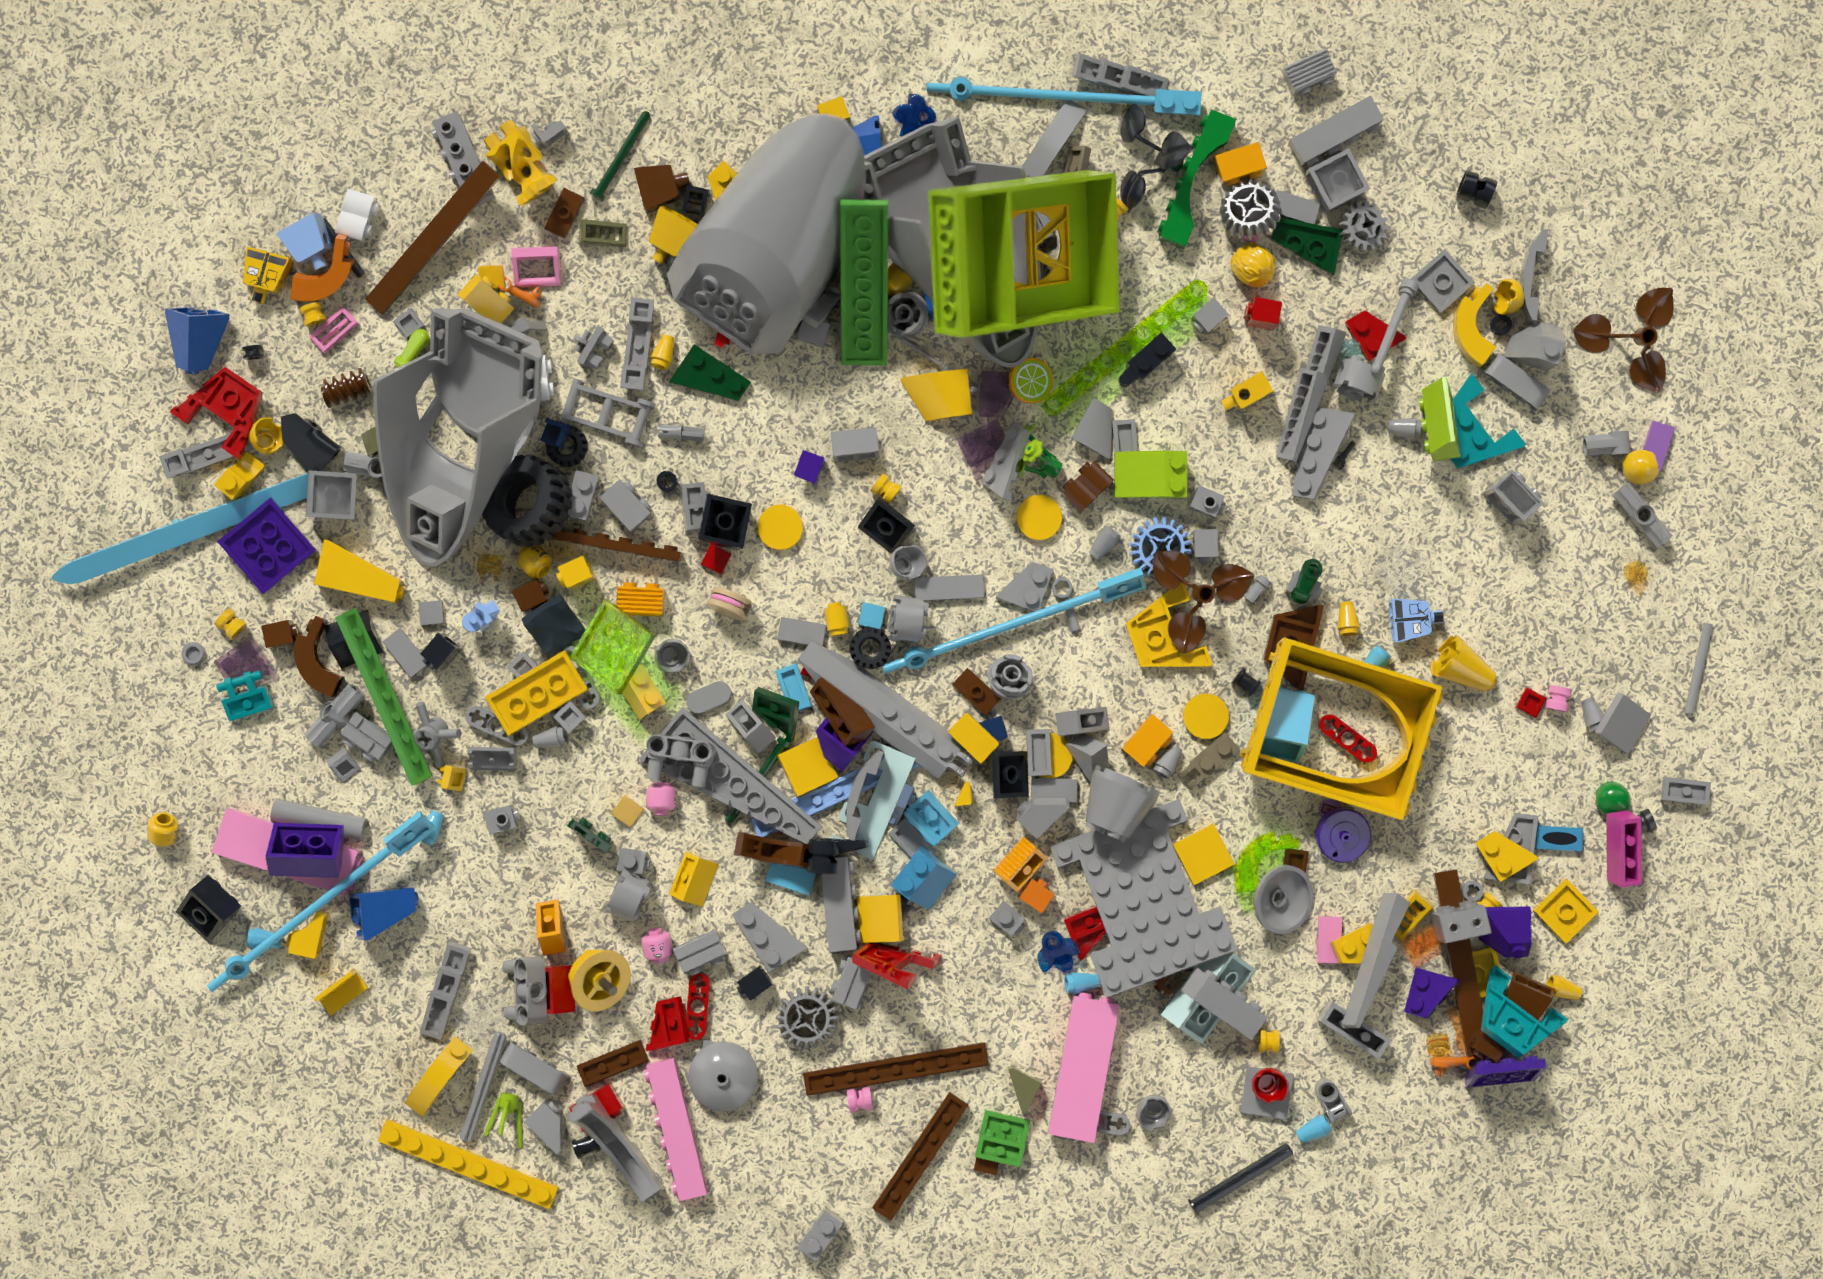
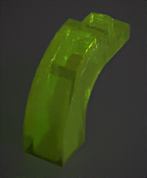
(1247, 862)

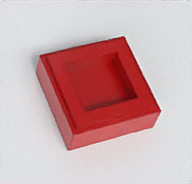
(716, 559)
(1530, 702)

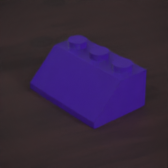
(305, 850)

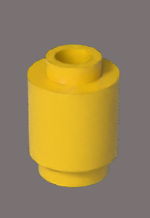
(836, 619)

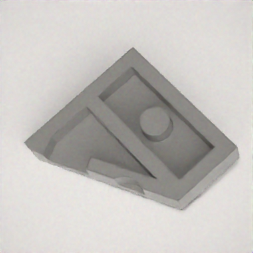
(1027, 587)

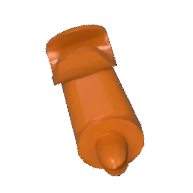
(528, 298)
(1448, 1061)

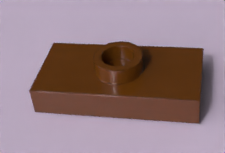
(564, 213)
(976, 691)

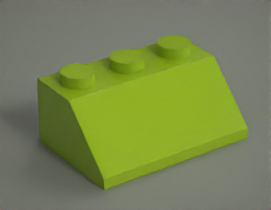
(1439, 421)

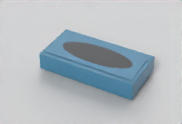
(1559, 838)

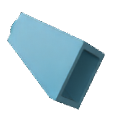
(1289, 725)

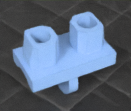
(480, 617)

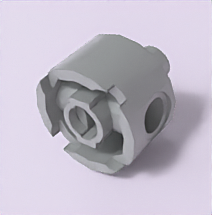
(1357, 380)
(907, 619)
(627, 896)

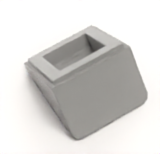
(343, 764)

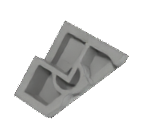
(1096, 429)

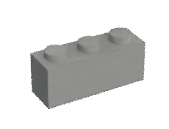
(1364, 1037)

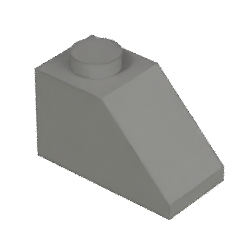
(1082, 721)
(750, 726)
(1041, 813)
(547, 1125)

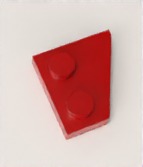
(1085, 929)

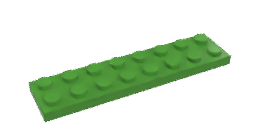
(864, 281)

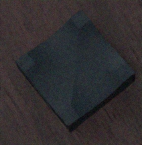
(553, 626)

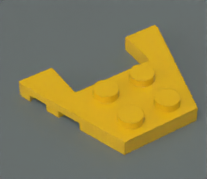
(1151, 638)

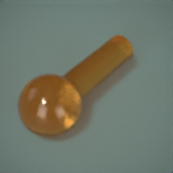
(1454, 1017)

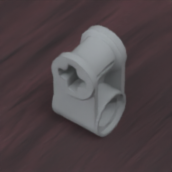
(1334, 1103)

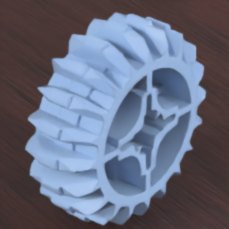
(1152, 540)

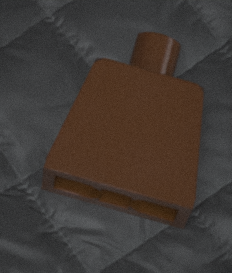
(659, 185)
(1530, 994)

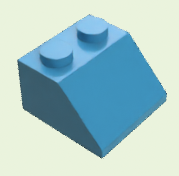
(923, 878)

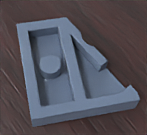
(905, 798)

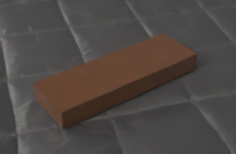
(612, 1063)

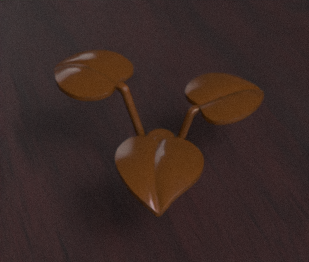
(1657, 309)
(1230, 584)

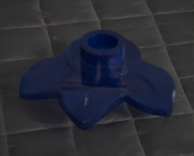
(911, 114)
(1057, 955)

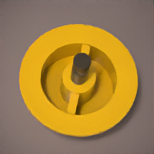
(599, 979)

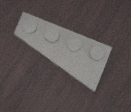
(1320, 450)

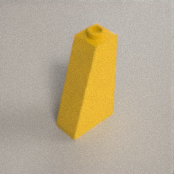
(350, 573)

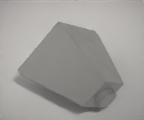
(1537, 346)

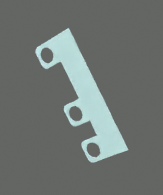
(876, 815)

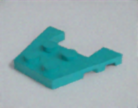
(1473, 439)
(1511, 1024)

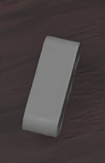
(1516, 380)
(532, 1068)

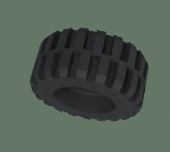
(547, 513)

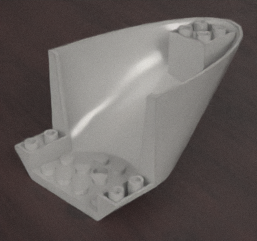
(772, 235)

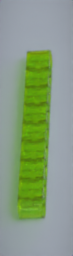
(1130, 338)

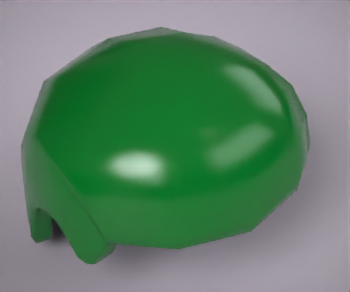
(1612, 798)

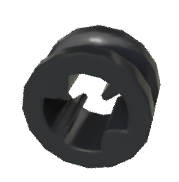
(1496, 319)
(252, 352)
(673, 479)

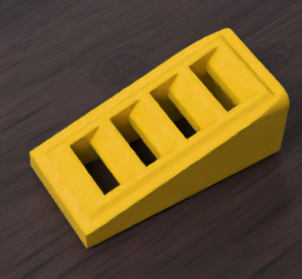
(1427, 906)

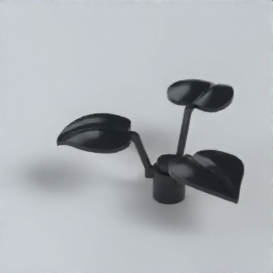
(1170, 156)

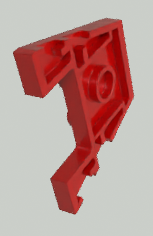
(231, 400)
(888, 961)

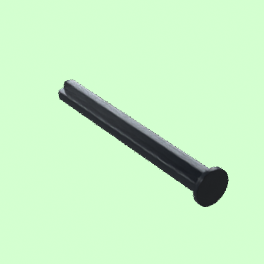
(1241, 1178)

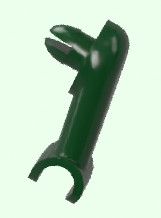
(1307, 579)

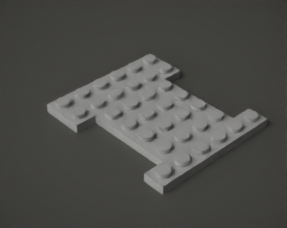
(1145, 904)

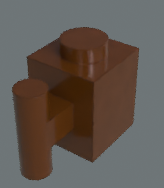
(530, 594)

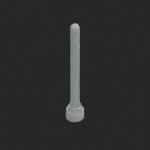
(1407, 290)

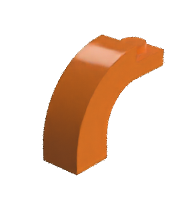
(316, 287)

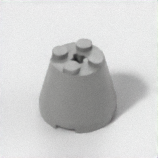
(1117, 803)

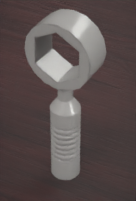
(1074, 624)

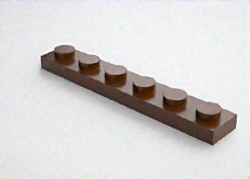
(622, 545)
(920, 1156)

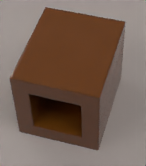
(279, 634)

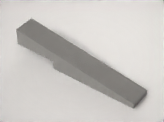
(1309, 391)
(1376, 958)

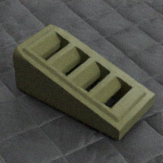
(602, 241)

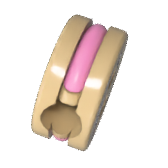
(729, 603)

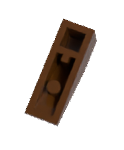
(843, 714)

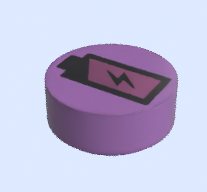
(1328, 805)

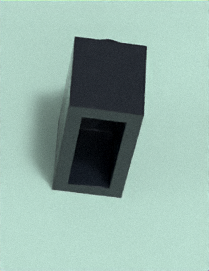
(440, 652)

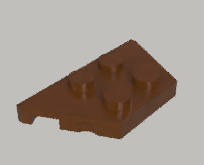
(1299, 626)

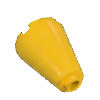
(1463, 665)

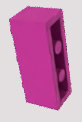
(1624, 848)

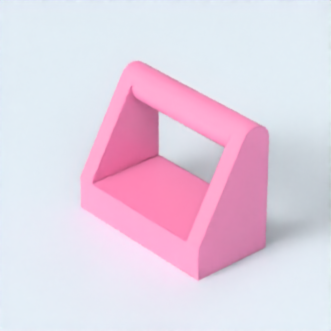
(536, 253)

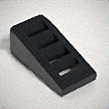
(703, 203)
(848, 845)

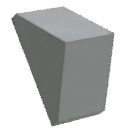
(1088, 753)

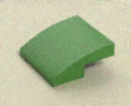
(1002, 1138)

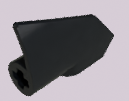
(308, 442)

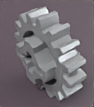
(1356, 234)

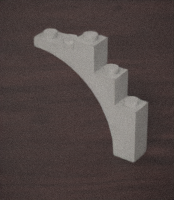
(609, 1135)

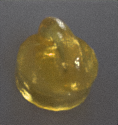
(1635, 572)
(1438, 1044)

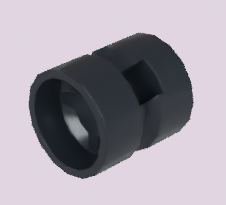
(1484, 186)
(823, 856)

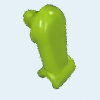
(417, 342)

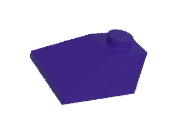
(834, 749)
(1509, 931)

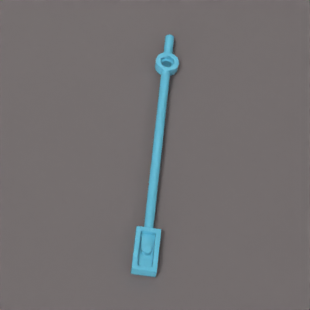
(1165, 100)
(1108, 590)
(398, 841)

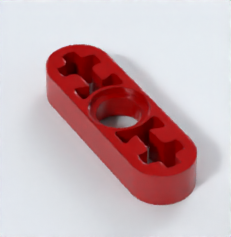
(1330, 732)
(704, 989)

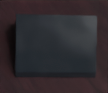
(886, 525)
(339, 646)
(1010, 774)

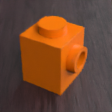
(1036, 894)

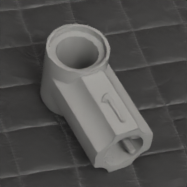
(1611, 443)
(361, 464)

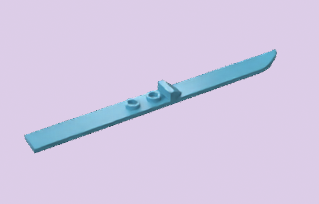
(179, 532)

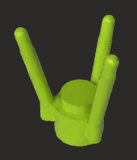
(507, 1104)

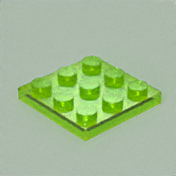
(612, 646)

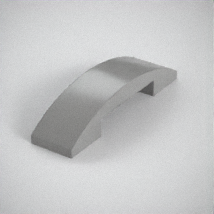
(1537, 247)
(637, 344)
(197, 457)
(568, 714)
(870, 766)

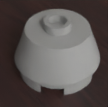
(907, 314)
(1010, 677)

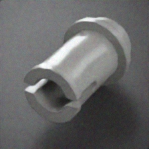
(1257, 589)

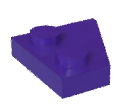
(1427, 992)

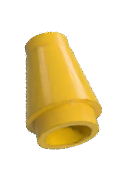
(663, 353)
(1347, 620)
(1564, 987)

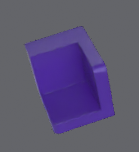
(809, 467)

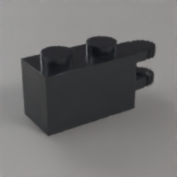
(1147, 360)

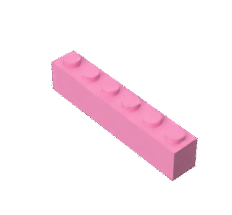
(676, 1129)

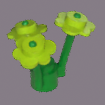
(1048, 463)

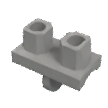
(588, 356)

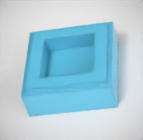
(871, 615)

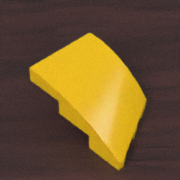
(940, 394)

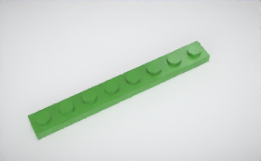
(383, 696)

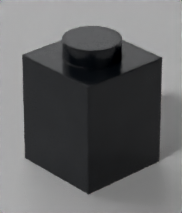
(754, 983)

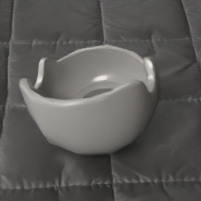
(908, 562)
(665, 652)
(1154, 1104)

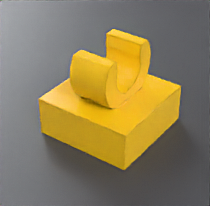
(452, 778)

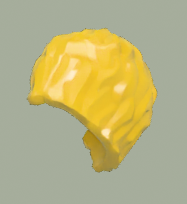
(1253, 265)

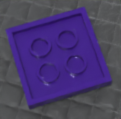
(267, 545)
(1506, 1072)

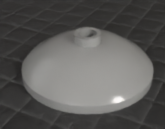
(1291, 903)
(724, 1059)

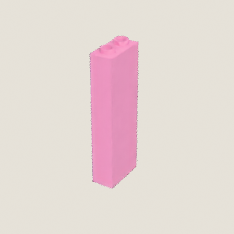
(247, 839)
(1083, 1068)

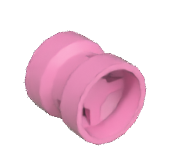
(1559, 696)
(859, 1099)

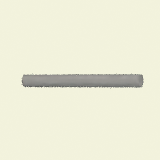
(1698, 668)

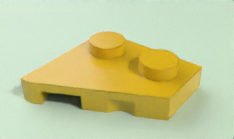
(1504, 855)

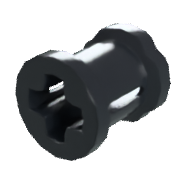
(1246, 682)
(585, 1146)

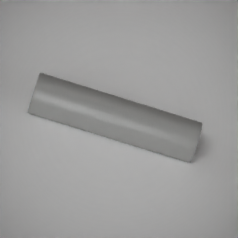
(292, 812)

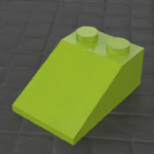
(1150, 474)

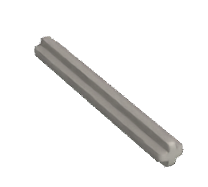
(483, 1086)

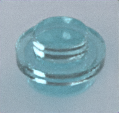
(1349, 348)

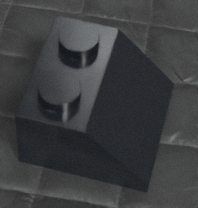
(724, 522)
(208, 908)

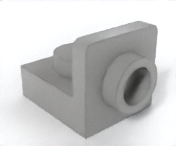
(551, 134)
(633, 861)
(1008, 919)

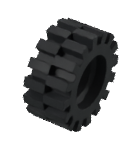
(576, 456)
(884, 648)

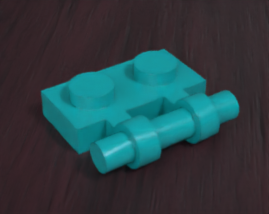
(247, 702)

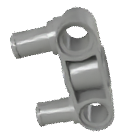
(679, 749)
(528, 990)

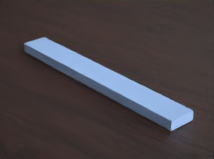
(824, 797)

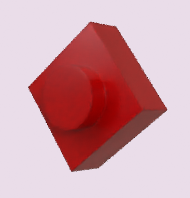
(721, 341)

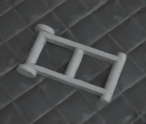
(643, 405)

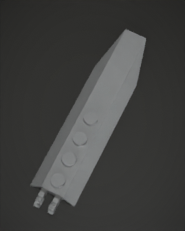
(893, 715)

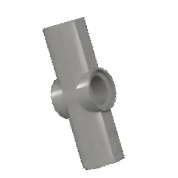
(1652, 527)
(334, 715)

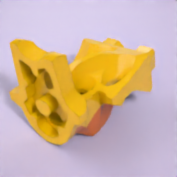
(514, 149)

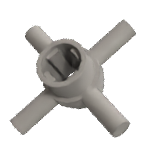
(432, 733)

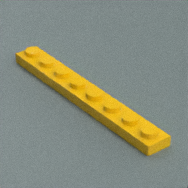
(468, 1163)

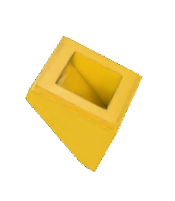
(494, 274)
(965, 795)
(627, 810)

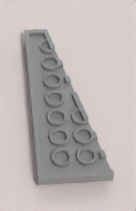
(735, 781)

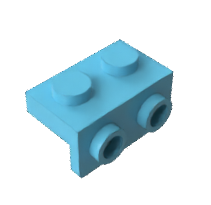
(930, 818)

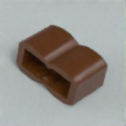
(1087, 486)

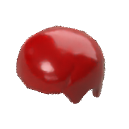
(1270, 1085)

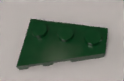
(1310, 242)
(709, 375)

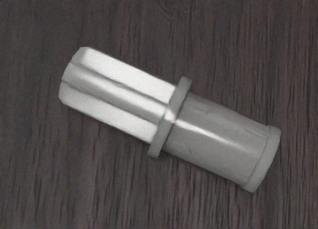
(681, 432)

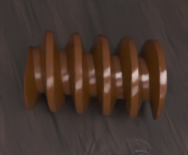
(346, 388)

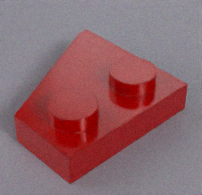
(1370, 333)
(668, 1025)

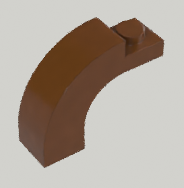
(308, 661)
(772, 850)

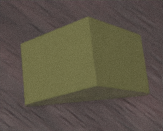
(1025, 1087)

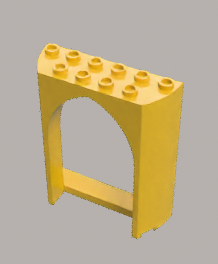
(1407, 699)

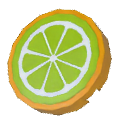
(1031, 381)

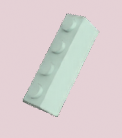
(1193, 1017)

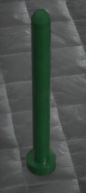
(598, 193)
(764, 770)

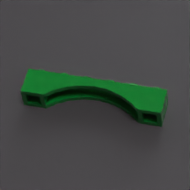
(1179, 223)

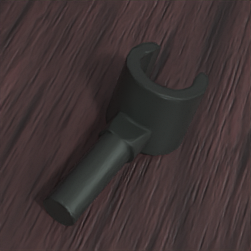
(1343, 455)

